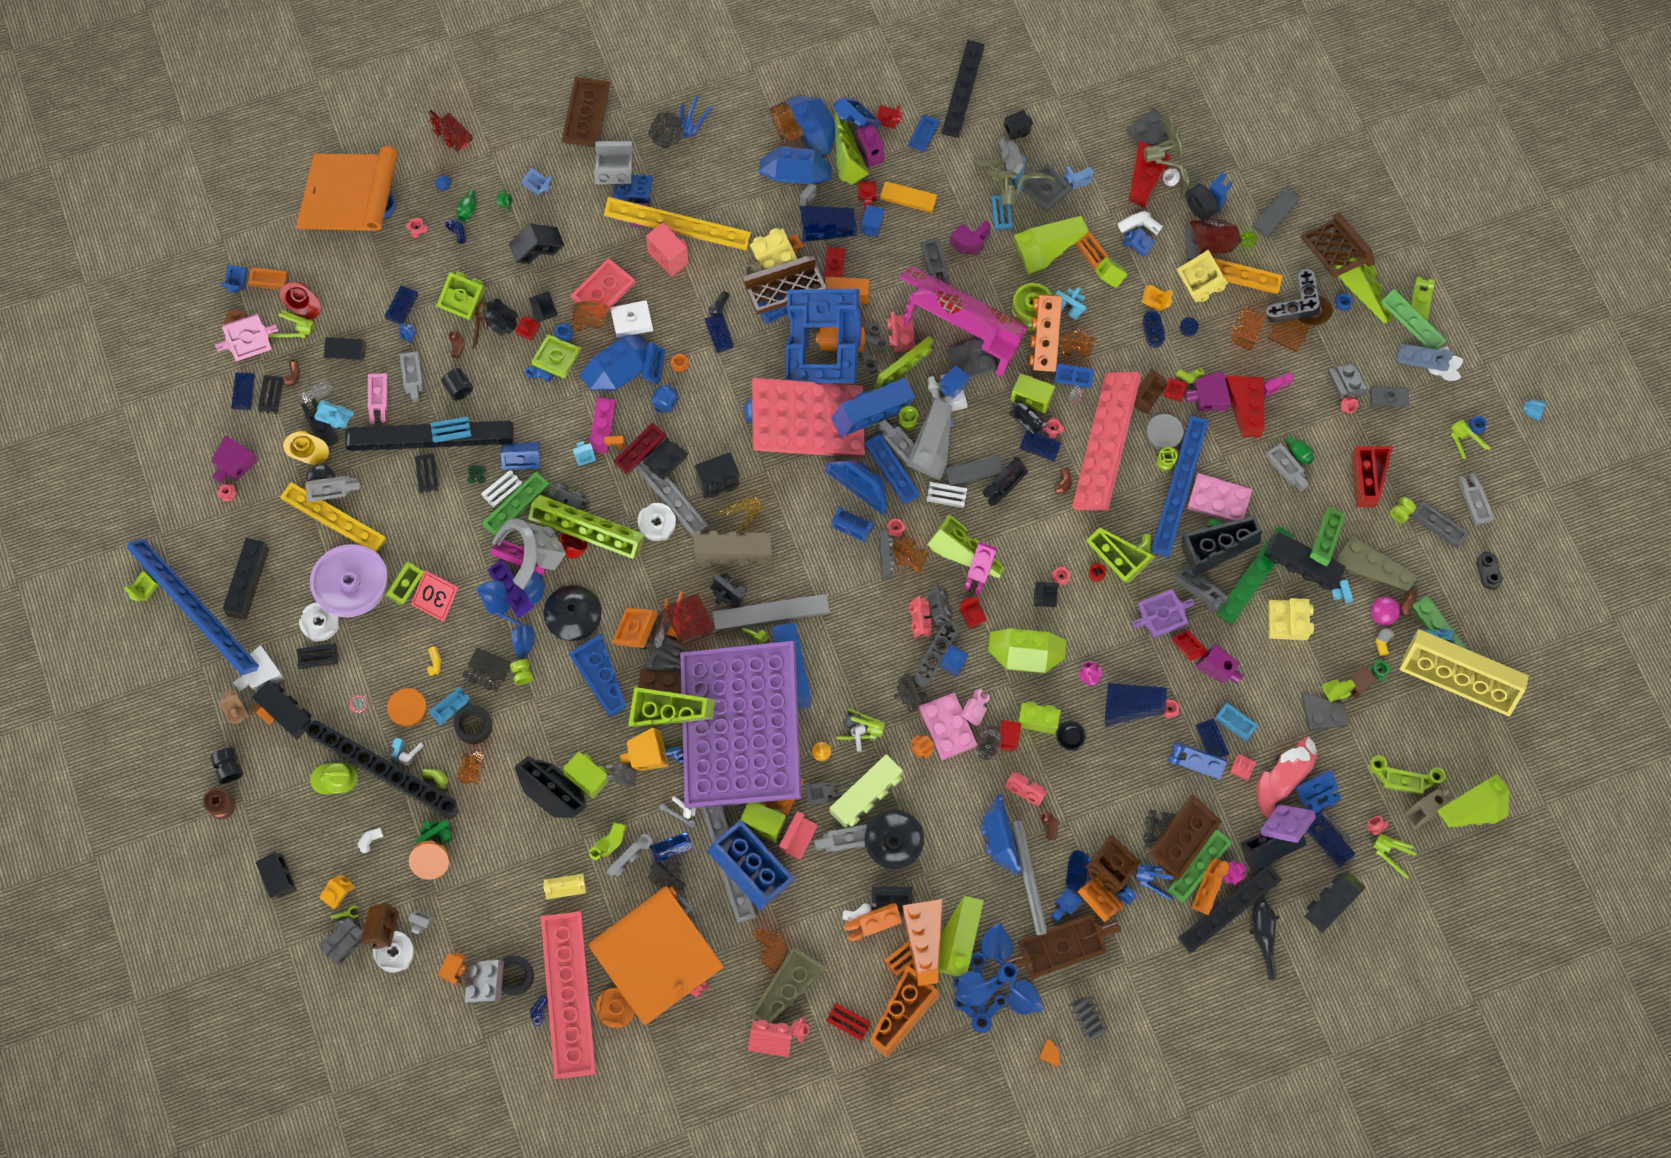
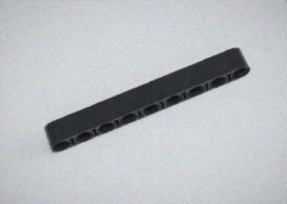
(421, 436)
(375, 762)

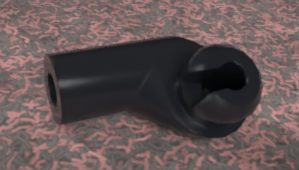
(719, 304)

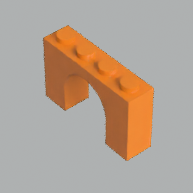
(828, 337)

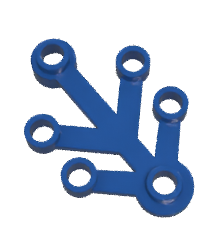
(981, 1014)

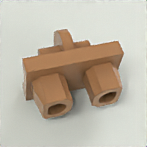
(233, 707)

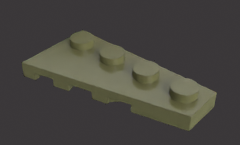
(1375, 566)
(788, 984)

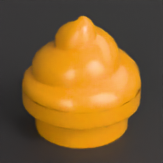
(821, 751)

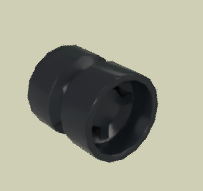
(226, 764)

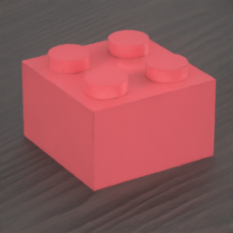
(667, 249)

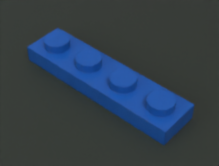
(892, 469)

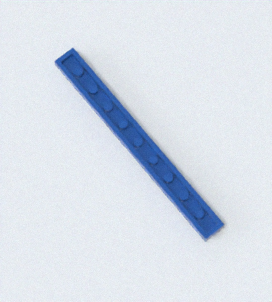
(193, 607)

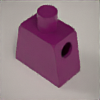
(868, 141)
(1210, 393)
(231, 460)
(1219, 665)

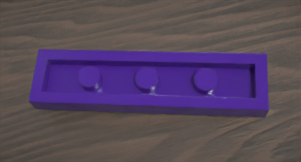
(514, 594)

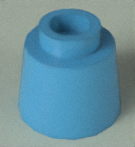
(1534, 408)

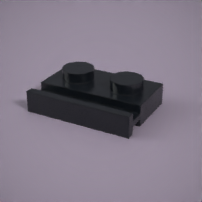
(665, 459)

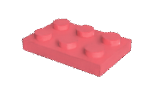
(605, 285)

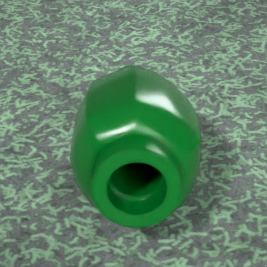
(466, 206)
(1300, 450)

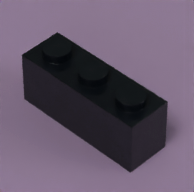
(283, 709)
(1264, 850)
(1334, 900)

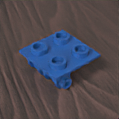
(639, 189)

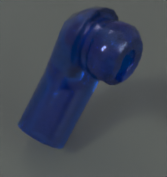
(457, 228)
(537, 1011)

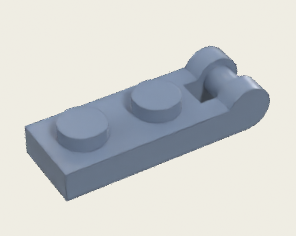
(1424, 357)

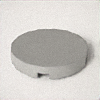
(1164, 431)

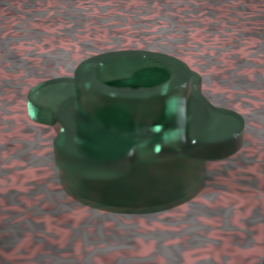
(472, 470)

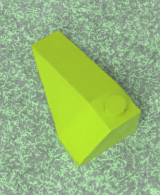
(1478, 806)
(959, 937)

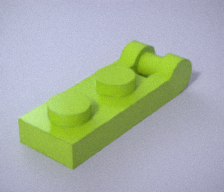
(1422, 299)

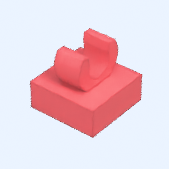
(1242, 767)

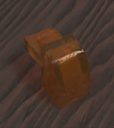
(785, 122)
(589, 314)
(775, 951)

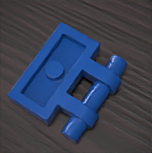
(1317, 788)

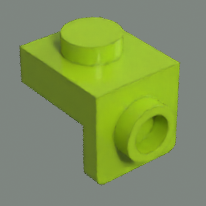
(142, 587)
(1335, 690)

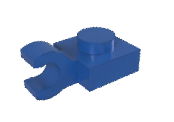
(1067, 903)

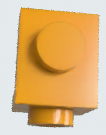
(1157, 298)
(336, 891)

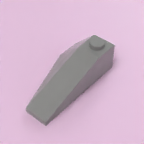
(932, 443)

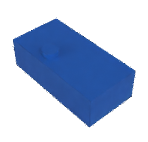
(872, 407)
(786, 633)
(750, 865)

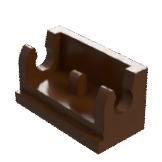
(1149, 391)
(380, 925)

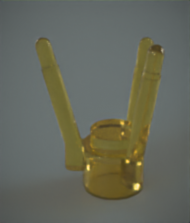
(750, 506)

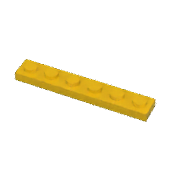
(333, 518)

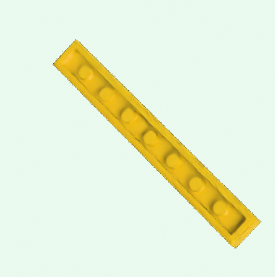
(679, 223)

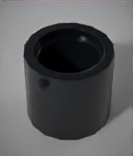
(457, 384)

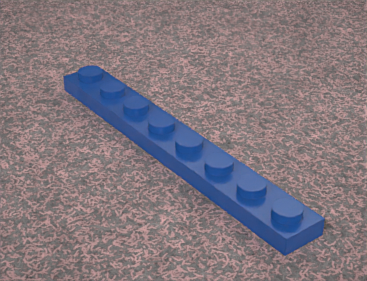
(1179, 486)

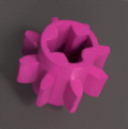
(1090, 673)
(1235, 873)

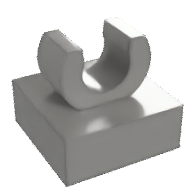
(420, 921)

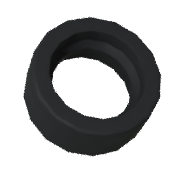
(1201, 201)
(473, 709)
(515, 991)

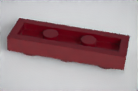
(639, 449)

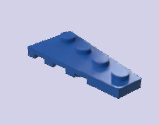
(597, 670)

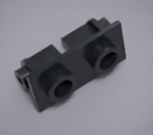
(1027, 417)

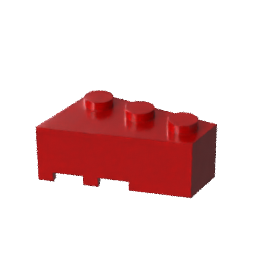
(1145, 176)
(1247, 403)
(1369, 473)

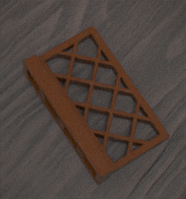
(1351, 239)
(781, 275)

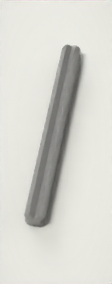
(1029, 878)

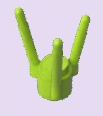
(303, 325)
(1462, 430)
(874, 727)
(1385, 843)

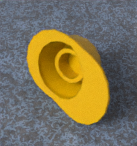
(306, 448)

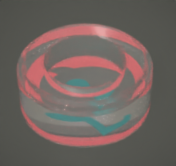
(1075, 395)
(358, 704)

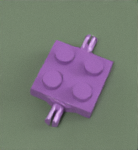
(1162, 613)

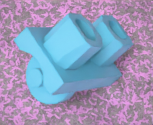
(1077, 308)
(335, 415)

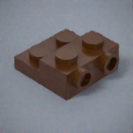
(1112, 865)

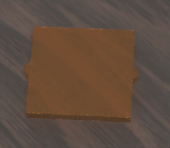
(1289, 334)

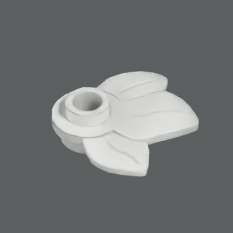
(1452, 373)

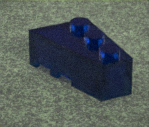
(827, 223)
(1133, 702)

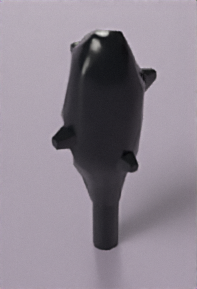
(1264, 933)

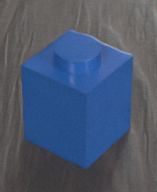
(872, 221)
(954, 382)
(954, 660)

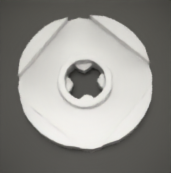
(663, 530)
(316, 632)
(401, 960)

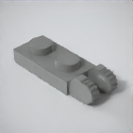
(1476, 500)

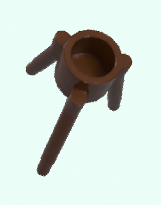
(479, 315)

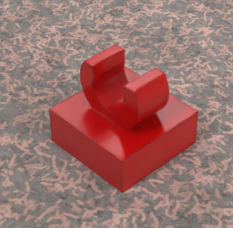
(527, 328)

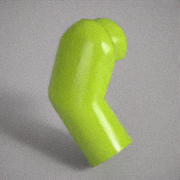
(1190, 377)
(1146, 543)
(438, 776)

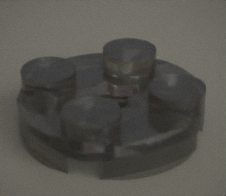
(659, 125)

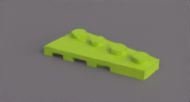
(905, 363)

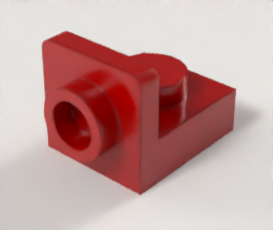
(888, 116)
(972, 612)

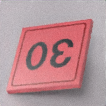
(434, 595)

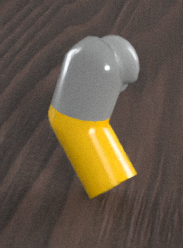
(1382, 639)

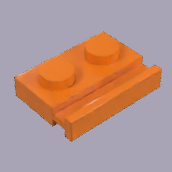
(1100, 900)

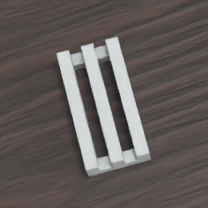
(497, 484)
(963, 491)

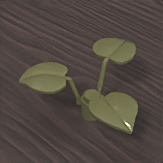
(1157, 152)
(1008, 190)

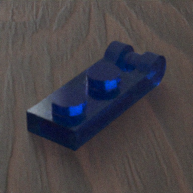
(1330, 841)

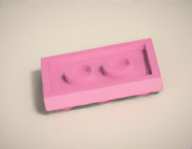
(1219, 498)
(947, 727)

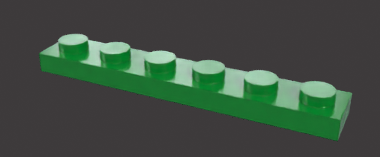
(1248, 583)

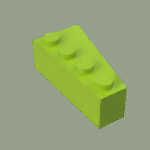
(661, 708)

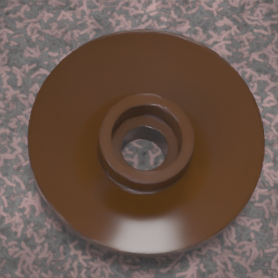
(1322, 317)

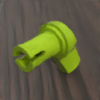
(609, 843)

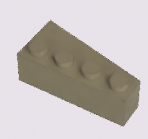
(731, 548)

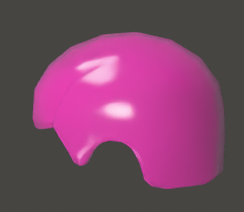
(1385, 611)

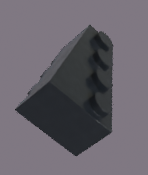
(1220, 543)

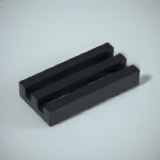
(268, 408)
(428, 487)
(334, 654)

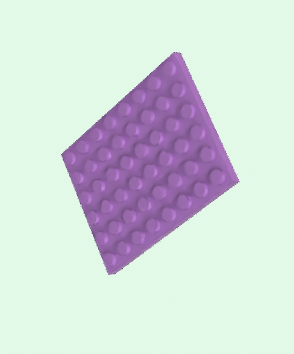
(754, 735)

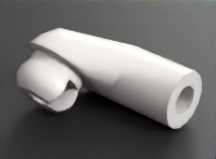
(367, 838)
(850, 915)

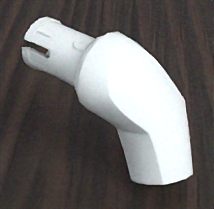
(1139, 219)

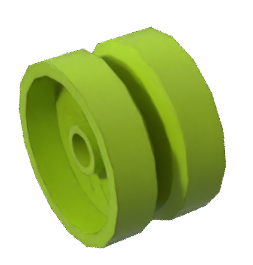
(1022, 303)

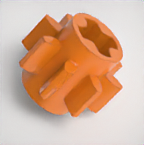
(922, 746)

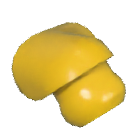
(436, 661)

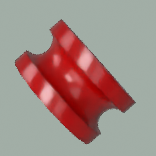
(1100, 577)

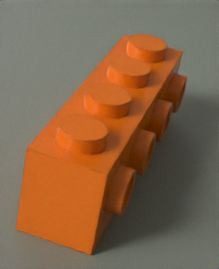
(1046, 332)

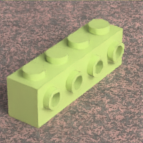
(866, 792)

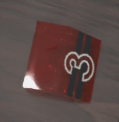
(1215, 235)

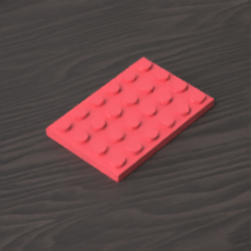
(798, 418)

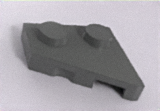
(667, 657)
(1323, 713)

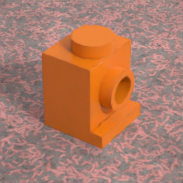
(453, 968)

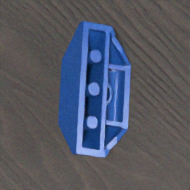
(815, 121)
(795, 166)
(616, 364)
(861, 482)
(999, 837)

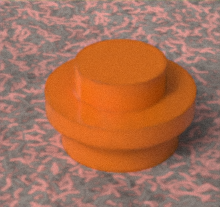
(679, 363)

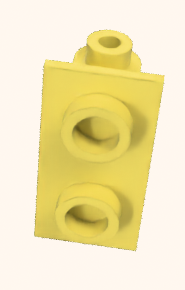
(564, 886)

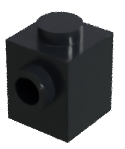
(1018, 125)

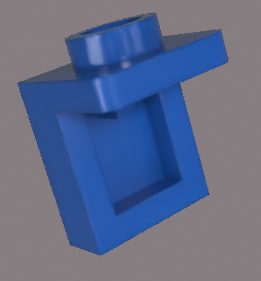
(1138, 241)
(235, 278)

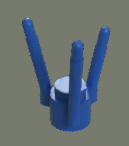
(688, 124)
(1147, 872)

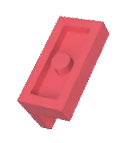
(798, 836)

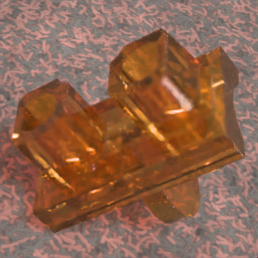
(1077, 340)
(908, 555)
(471, 768)

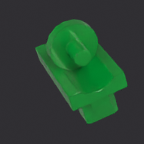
(440, 830)

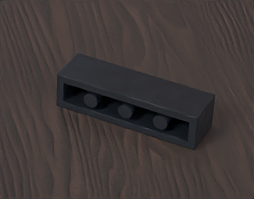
(1297, 559)
(245, 578)

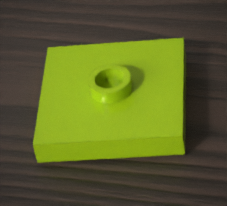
(556, 356)

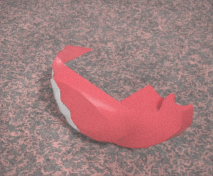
(1285, 776)

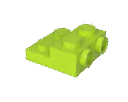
(461, 295)

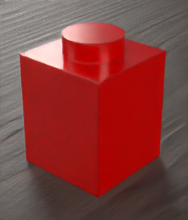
(1010, 735)

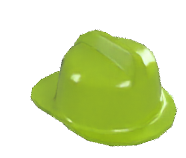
(334, 778)

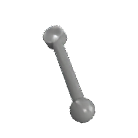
(691, 823)

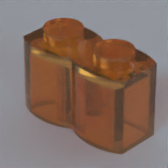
(1248, 328)

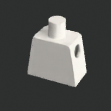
(266, 672)

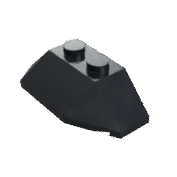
(550, 788)

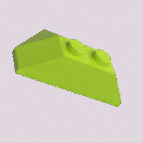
(1027, 649)

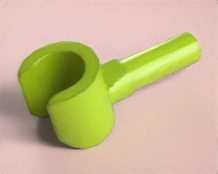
(761, 637)
(346, 914)

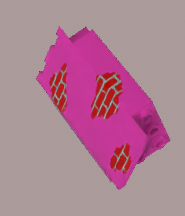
(999, 331)

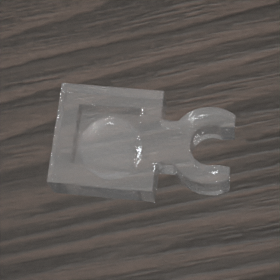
(321, 389)

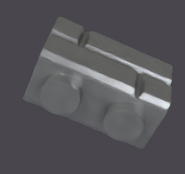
(342, 941)

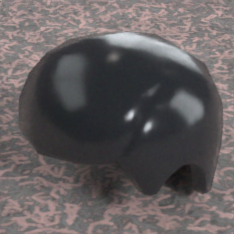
(318, 472)
(1070, 735)

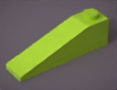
(848, 155)
(1046, 242)
(1366, 288)
(955, 544)

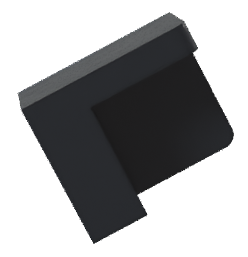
(543, 306)
(1045, 594)

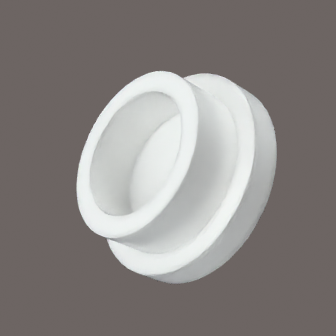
(1171, 177)

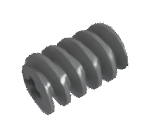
(1089, 1018)

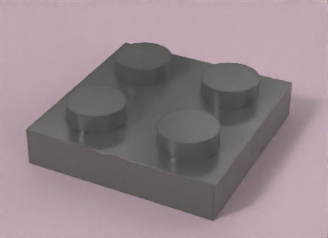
(1148, 129)
(1045, 191)
(972, 358)
(886, 556)

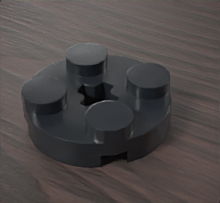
(507, 321)

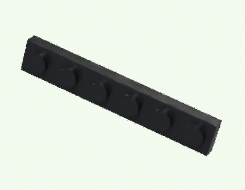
(963, 89)
(1229, 909)

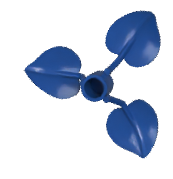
(492, 598)
(973, 990)

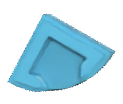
(399, 746)

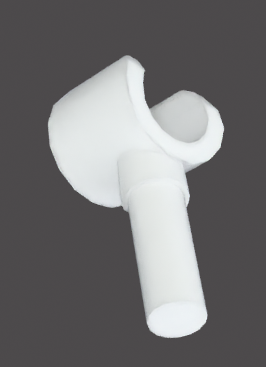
(856, 731)
(406, 759)
(687, 811)

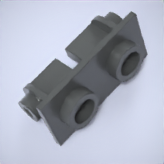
(561, 493)
(939, 598)

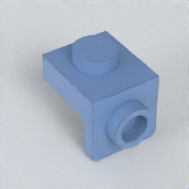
(1078, 179)
(536, 182)

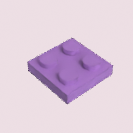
(1288, 823)

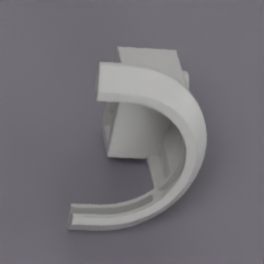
(540, 548)

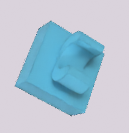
(583, 453)
(1343, 592)

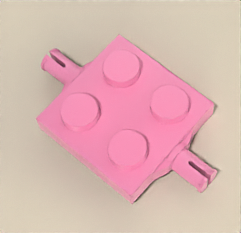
(246, 337)

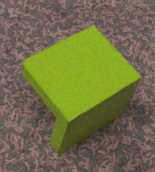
(1111, 272)

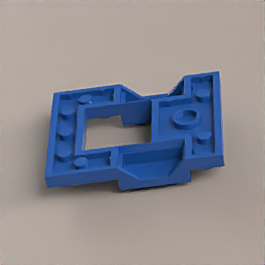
(823, 310)

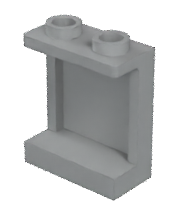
(613, 162)

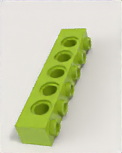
(586, 526)

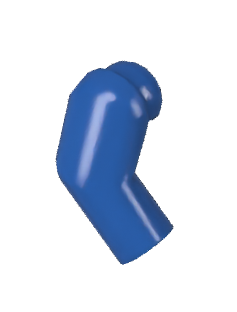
(535, 372)

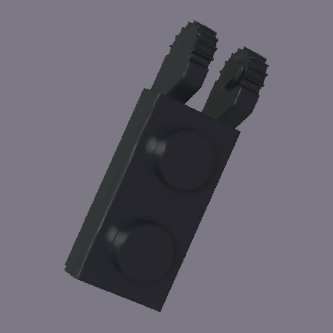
(320, 429)
(1005, 481)

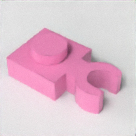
(974, 708)

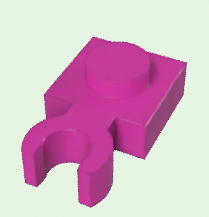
(1274, 385)

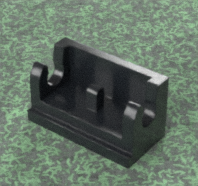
(344, 348)
(276, 875)
(888, 895)

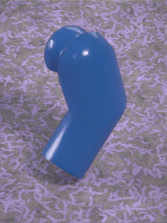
(675, 752)

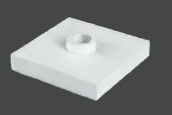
(631, 319)

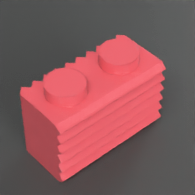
(770, 1038)

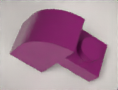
(968, 241)

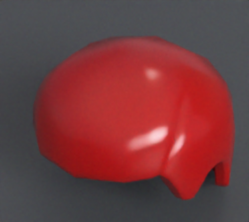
(572, 546)

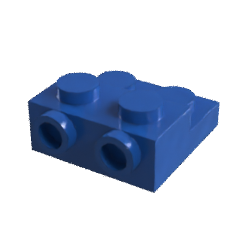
(853, 110)

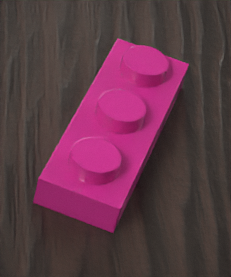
(602, 424)
(512, 553)

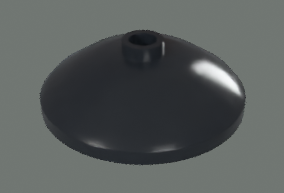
(572, 624)
(896, 826)

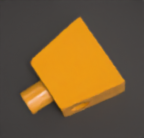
(646, 751)

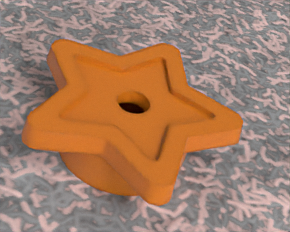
(797, 245)

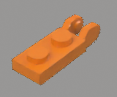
(1210, 885)
(873, 922)

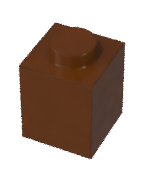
(1363, 679)

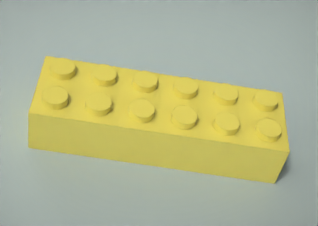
(1464, 672)

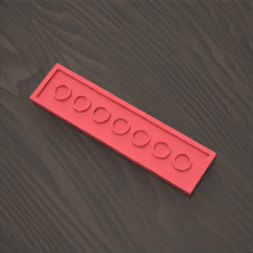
(1106, 441)
(568, 995)

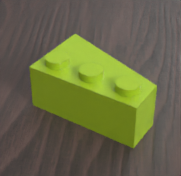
(1119, 554)

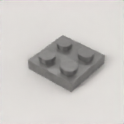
(484, 981)

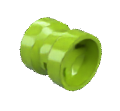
(908, 413)
(1166, 459)
(1402, 510)
(521, 672)

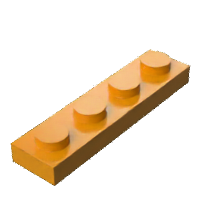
(1250, 276)

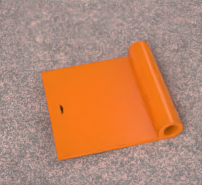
(347, 191)
(655, 955)

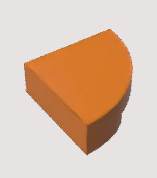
(618, 441)
(262, 713)
(1050, 1053)

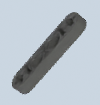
(934, 652)

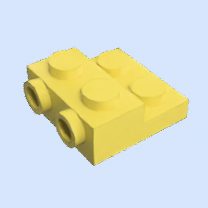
(773, 249)
(1202, 276)
(1290, 619)

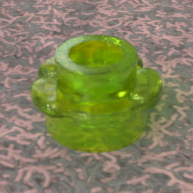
(1251, 237)

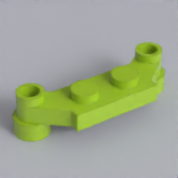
(1405, 780)

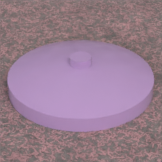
(349, 580)

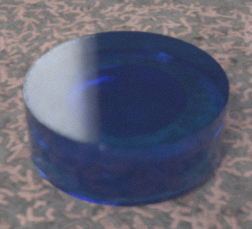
(1188, 327)

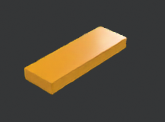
(908, 197)

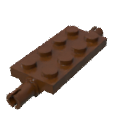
(1063, 946)

